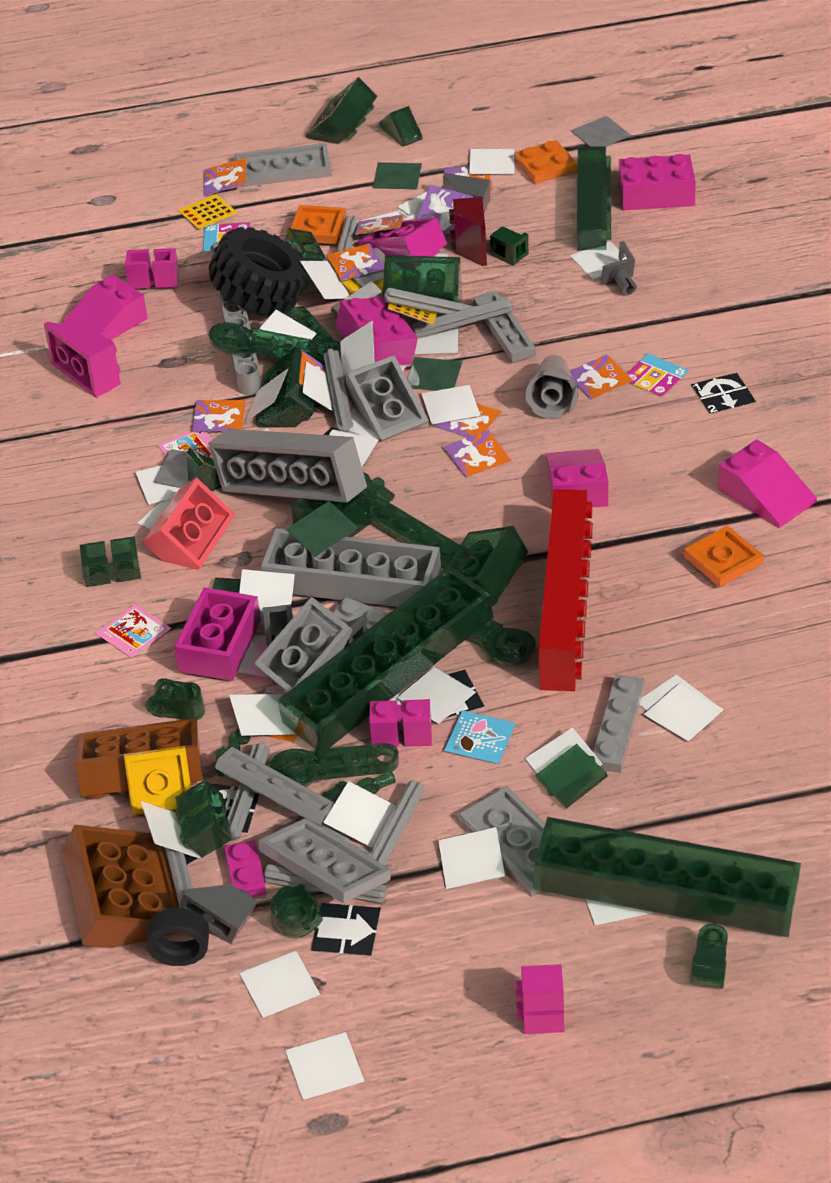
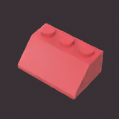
(189, 526)

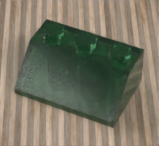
(343, 114)
(424, 276)
(290, 404)
(490, 558)

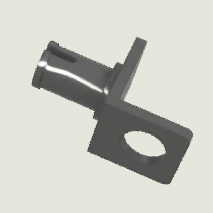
(621, 271)

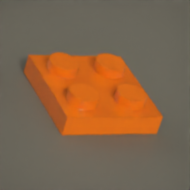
(545, 161)
(320, 220)
(723, 556)

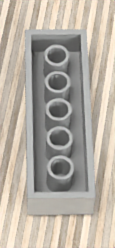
(288, 464)
(354, 568)

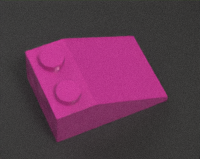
(413, 238)
(109, 308)
(83, 357)
(579, 472)
(764, 484)

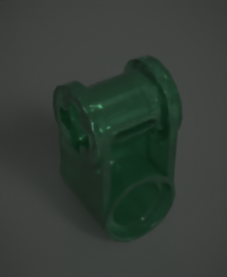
(178, 698)
(710, 957)

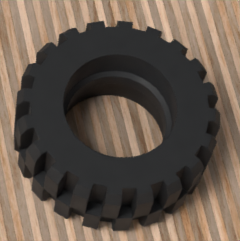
(258, 271)

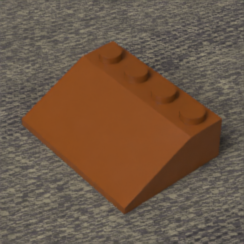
(102, 752)
(117, 883)

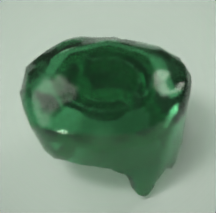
(294, 911)

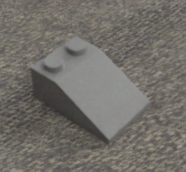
(385, 398)
(304, 645)

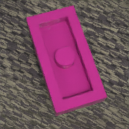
(245, 868)

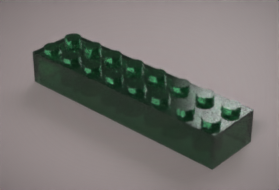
(385, 659)
(667, 876)

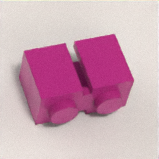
(140, 273)
(415, 718)
(540, 999)

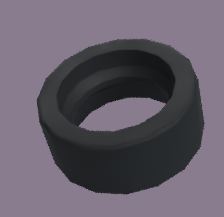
(177, 921)

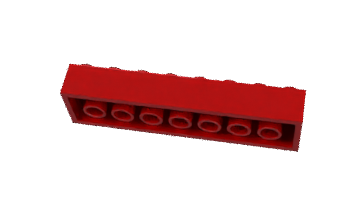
(565, 590)

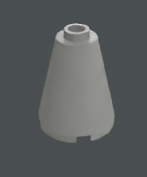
(552, 389)

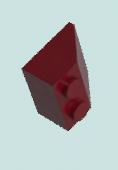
(469, 229)

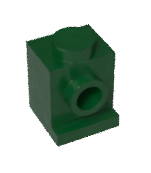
(509, 245)

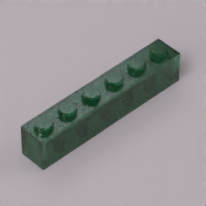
(593, 198)

